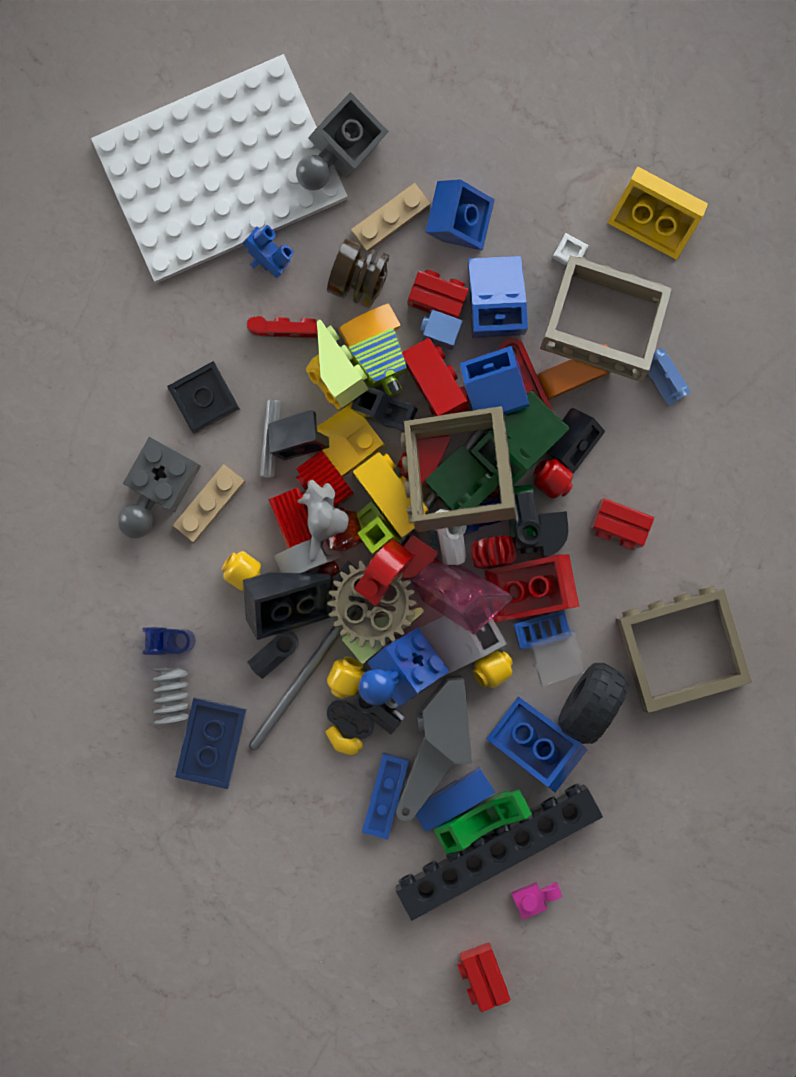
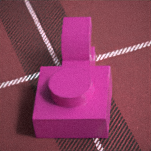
(531, 899)

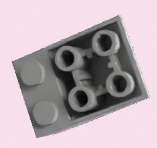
(457, 645)

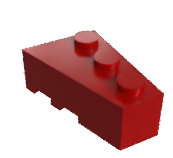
(435, 379)

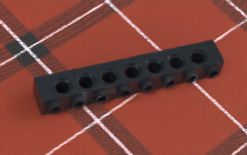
(419, 903)

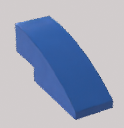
(454, 799)

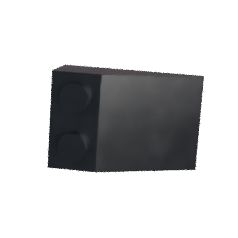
(285, 601)

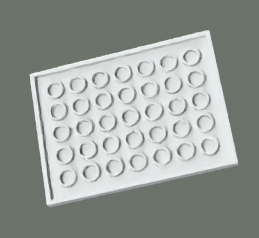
(215, 168)

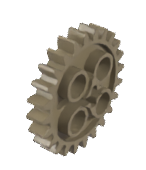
(365, 627)

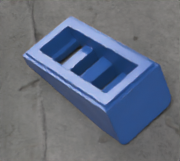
(520, 634)

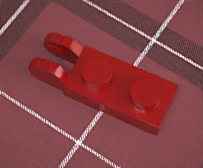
(283, 327)

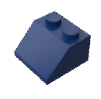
(460, 214)

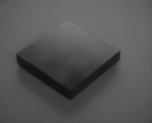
(203, 397)

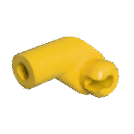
(341, 744)

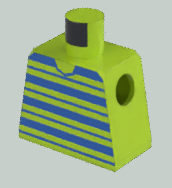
(380, 361)

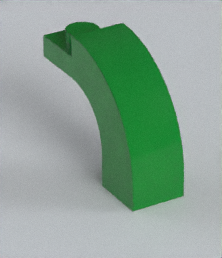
(482, 818)

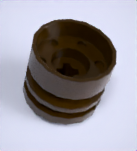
(357, 273)

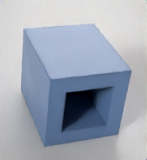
(441, 329)

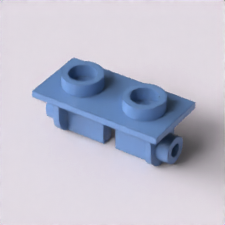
(667, 378)

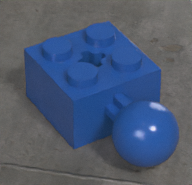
(402, 670)

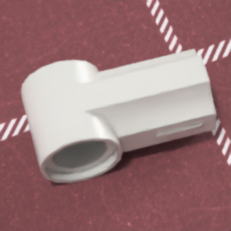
(452, 543)

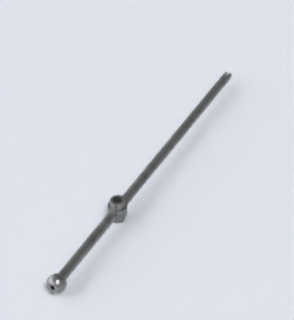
(334, 633)

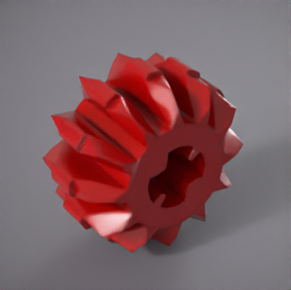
(493, 552)

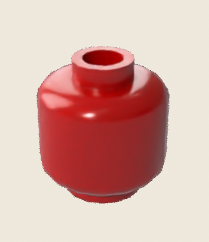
(553, 478)

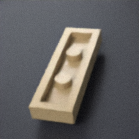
(391, 217)
(208, 503)

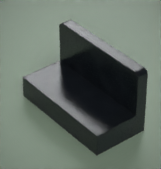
(296, 436)
(578, 440)

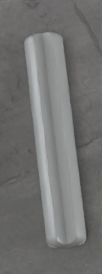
(268, 461)

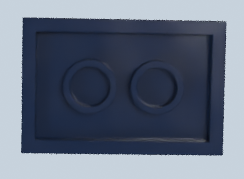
(211, 743)

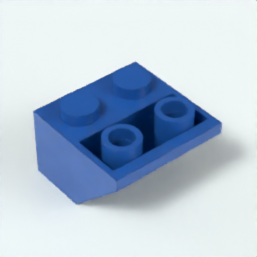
(495, 381)

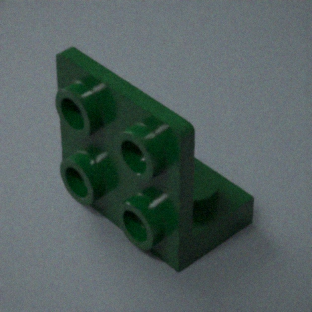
(462, 481)

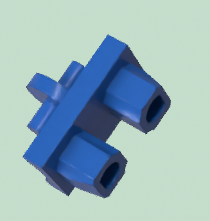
(266, 252)

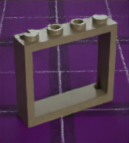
(593, 353)
(448, 425)
(682, 695)

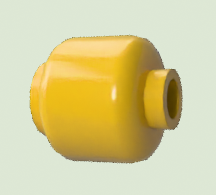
(240, 567)
(493, 669)
(345, 677)

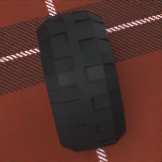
(593, 703)

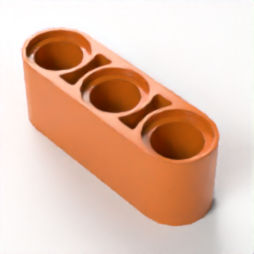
(568, 376)

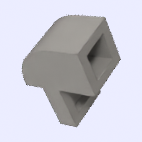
(297, 558)

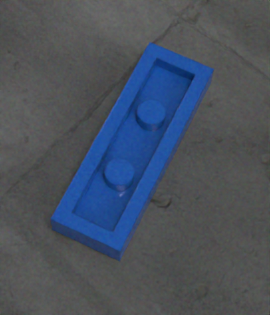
(385, 796)

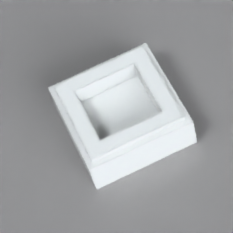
(567, 247)

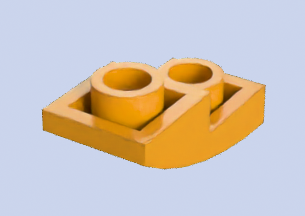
(369, 325)

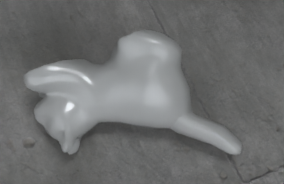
(323, 518)

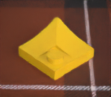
(350, 439)

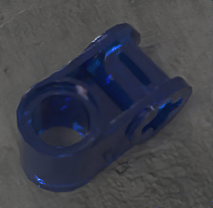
(162, 640)

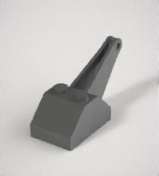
(444, 744)

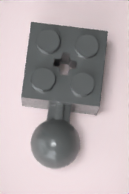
(336, 146)
(137, 519)

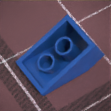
(537, 744)

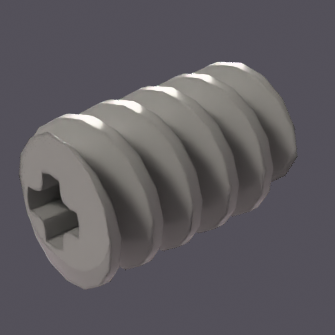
(171, 695)

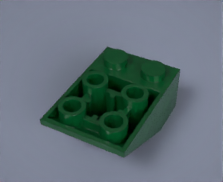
(529, 437)

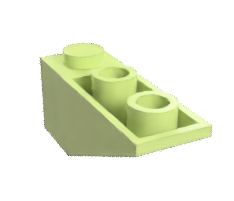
(336, 369)

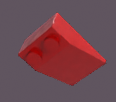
(536, 587)

